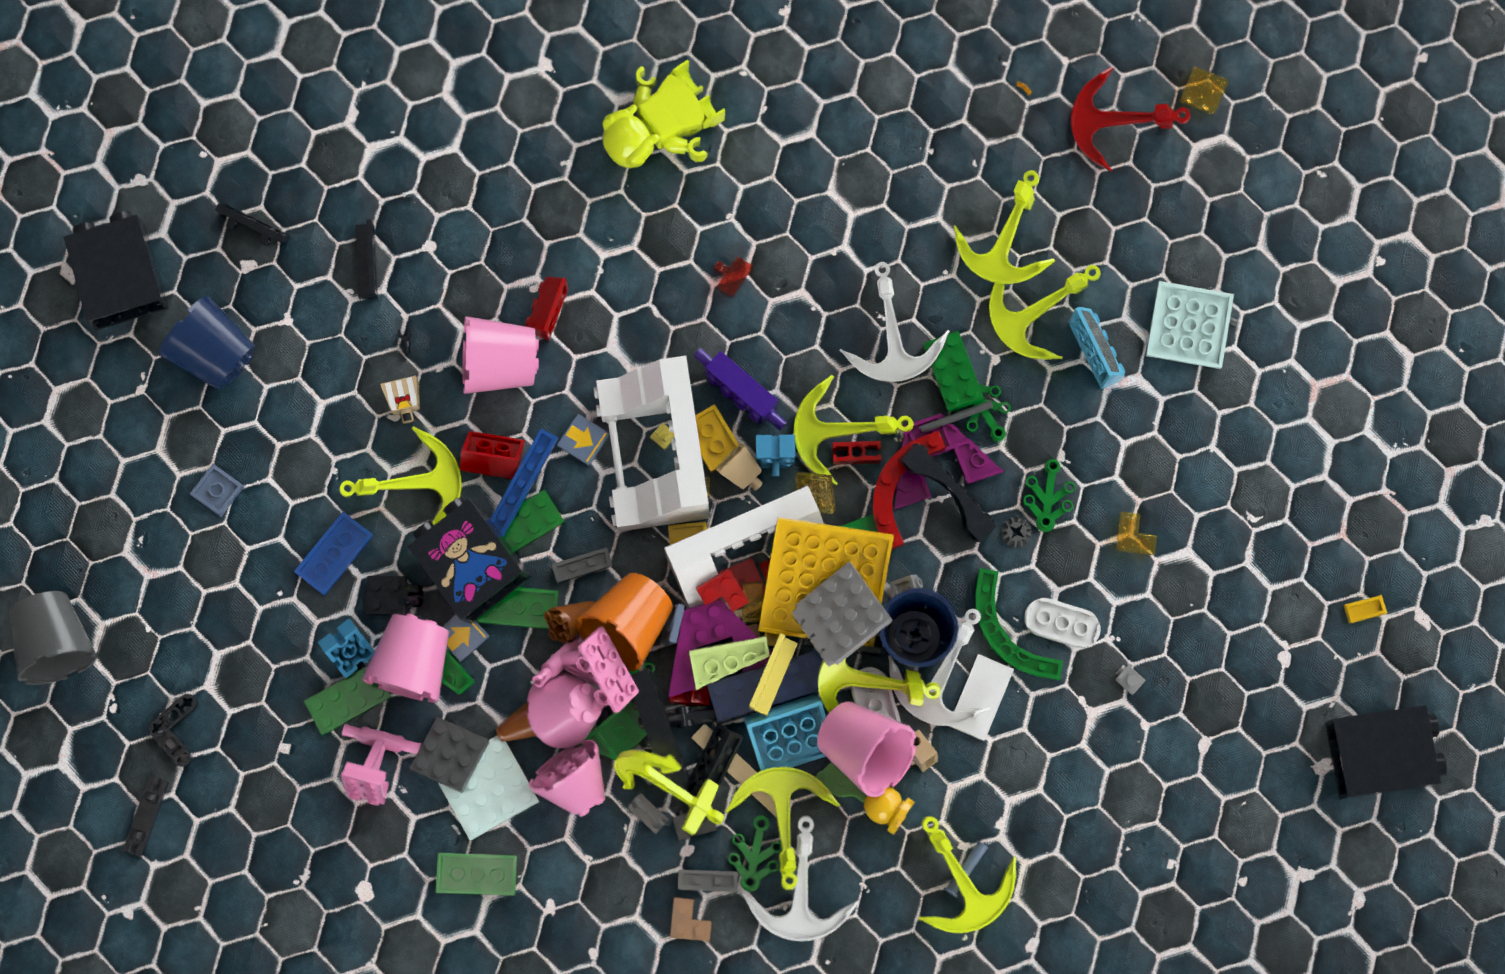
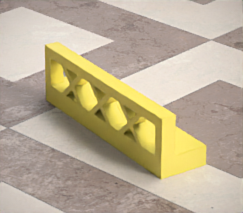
(773, 675)

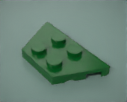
(618, 732)

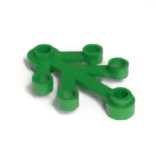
(987, 416)
(1048, 498)
(754, 857)

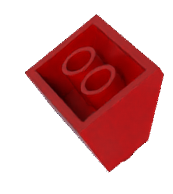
(547, 306)
(491, 454)

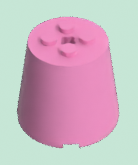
(498, 355)
(409, 658)
(867, 747)

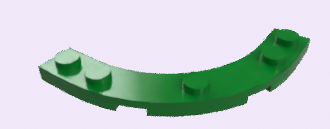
(1000, 641)

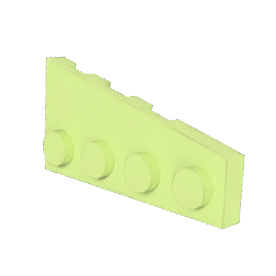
(721, 660)

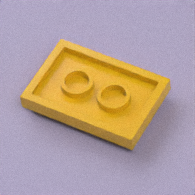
(714, 437)

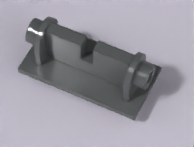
(648, 813)

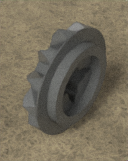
(1017, 541)

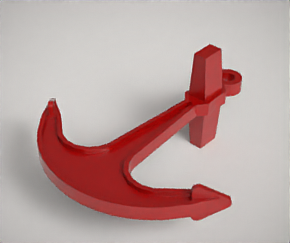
(1088, 119)

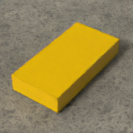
(683, 531)
(1365, 609)

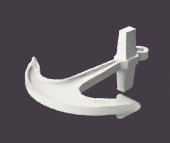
(897, 364)
(933, 710)
(799, 922)

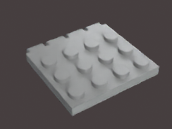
(841, 615)

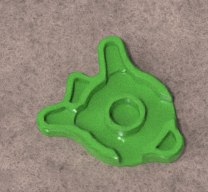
(839, 783)

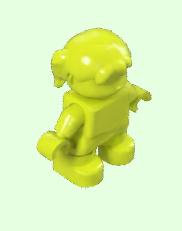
(660, 120)

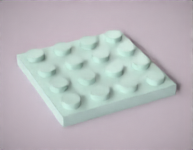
(1189, 325)
(493, 792)

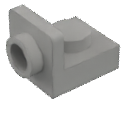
(906, 583)
(1129, 678)

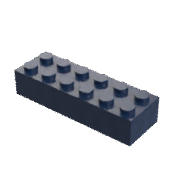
(734, 694)

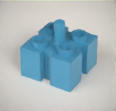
(775, 451)
(347, 648)

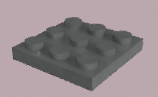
(449, 755)

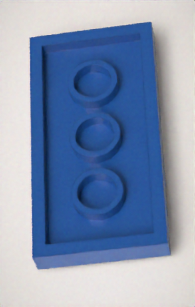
(333, 553)

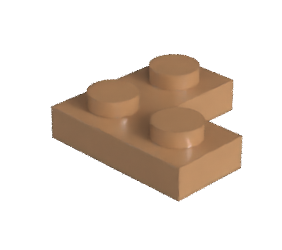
(684, 926)

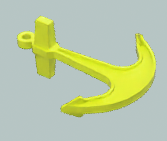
(995, 264)
(1013, 325)
(811, 432)
(443, 479)
(835, 677)
(640, 763)
(780, 785)
(978, 908)

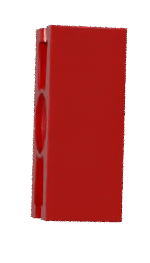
(850, 459)

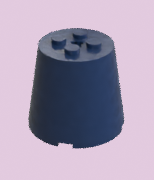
(208, 345)
(927, 615)

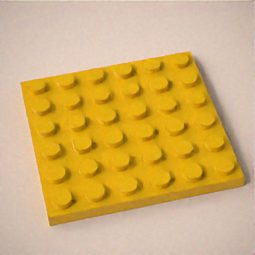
(809, 554)

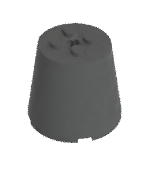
(48, 639)

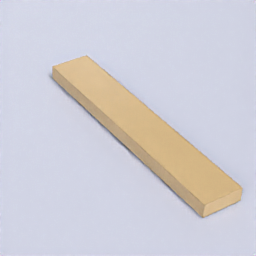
(738, 769)

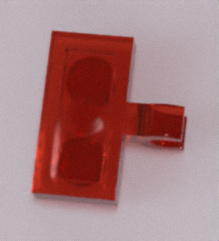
(733, 276)

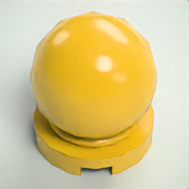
(888, 809)

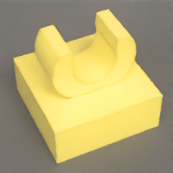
(662, 436)

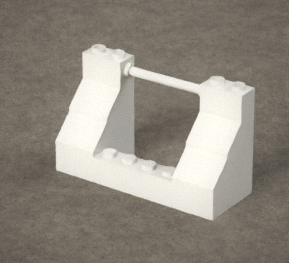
(674, 496)
(692, 557)

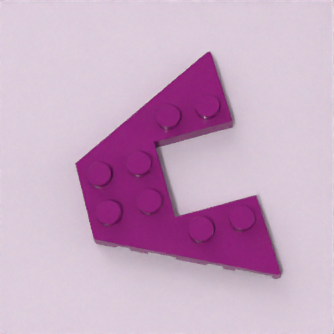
(972, 462)
(701, 627)

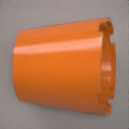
(631, 615)

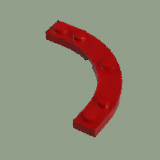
(887, 484)

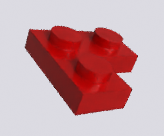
(723, 585)

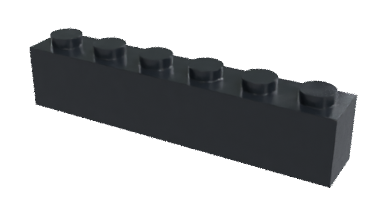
(656, 723)

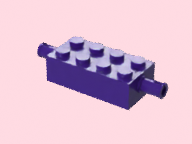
(741, 388)

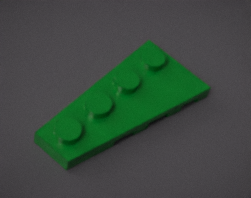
(455, 675)

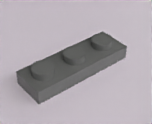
(582, 565)
(707, 880)

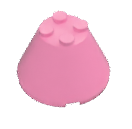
(563, 710)
(572, 779)

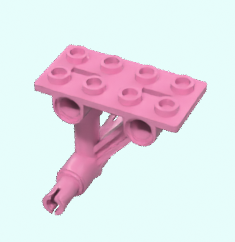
(595, 662)
(367, 780)

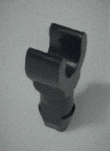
(405, 340)

